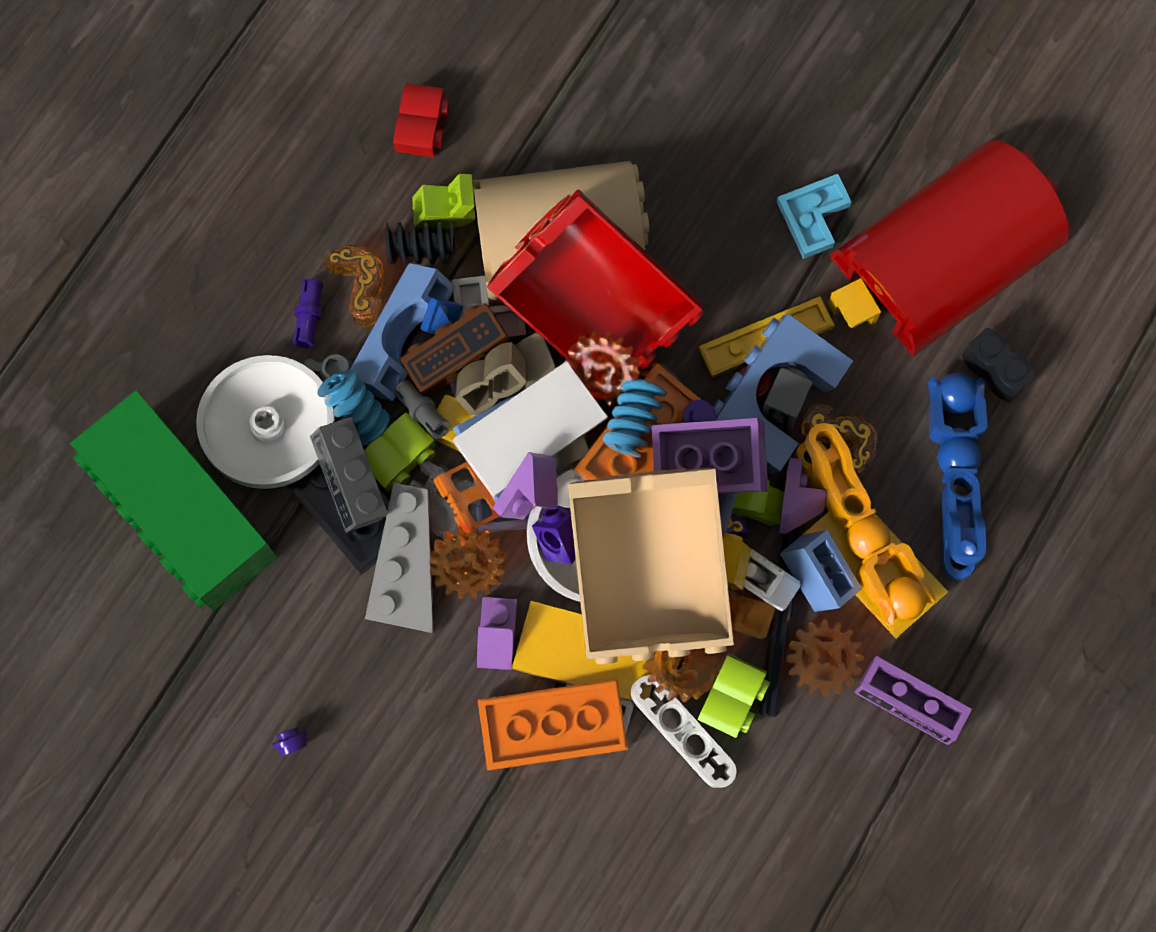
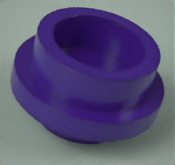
(699, 412)
(290, 741)

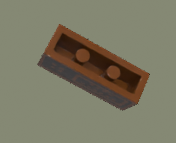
(453, 347)

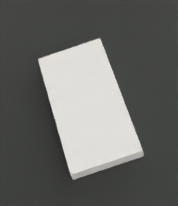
(536, 421)

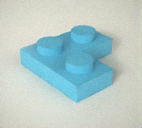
(805, 211)

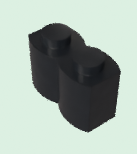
(993, 360)

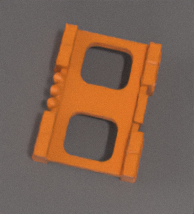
(461, 500)

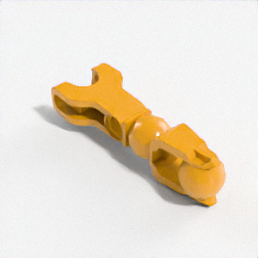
(866, 535)

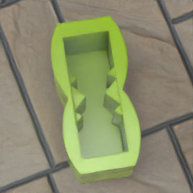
(399, 451)
(733, 695)

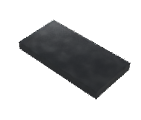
(359, 545)

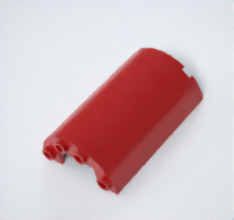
(958, 242)

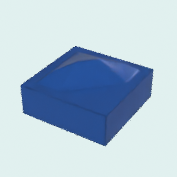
(440, 313)

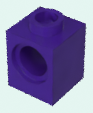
(556, 535)

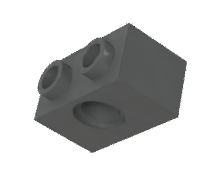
(786, 399)

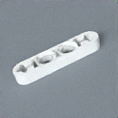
(679, 735)

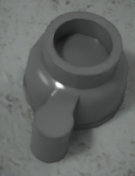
(330, 366)

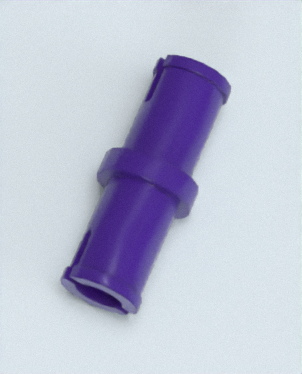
(307, 313)

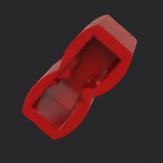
(420, 120)

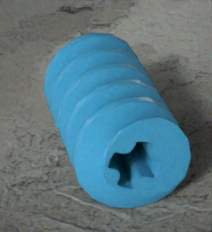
(357, 402)
(632, 415)

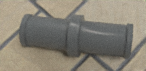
(422, 409)

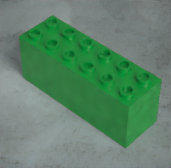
(172, 501)

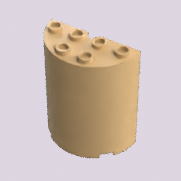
(515, 203)
(650, 564)

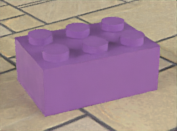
(730, 446)

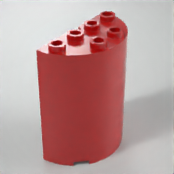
(588, 276)

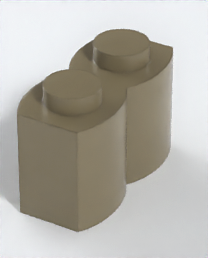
(492, 378)

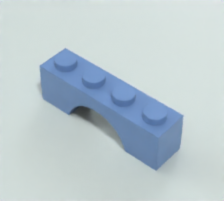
(379, 359)

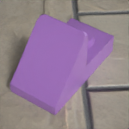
(530, 486)
(799, 502)
(496, 633)

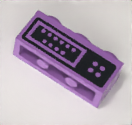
(913, 700)

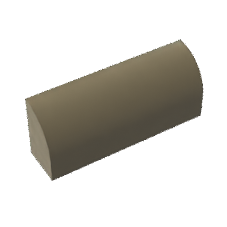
(537, 366)

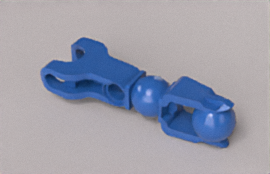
(959, 459)

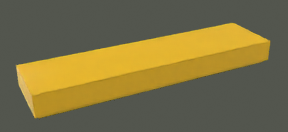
(731, 349)

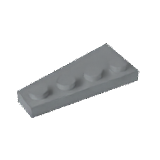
(402, 577)

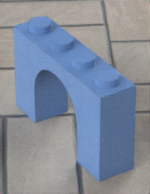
(786, 346)

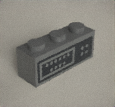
(348, 474)

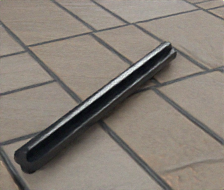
(778, 642)

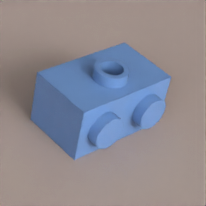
(821, 571)

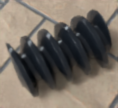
(420, 243)

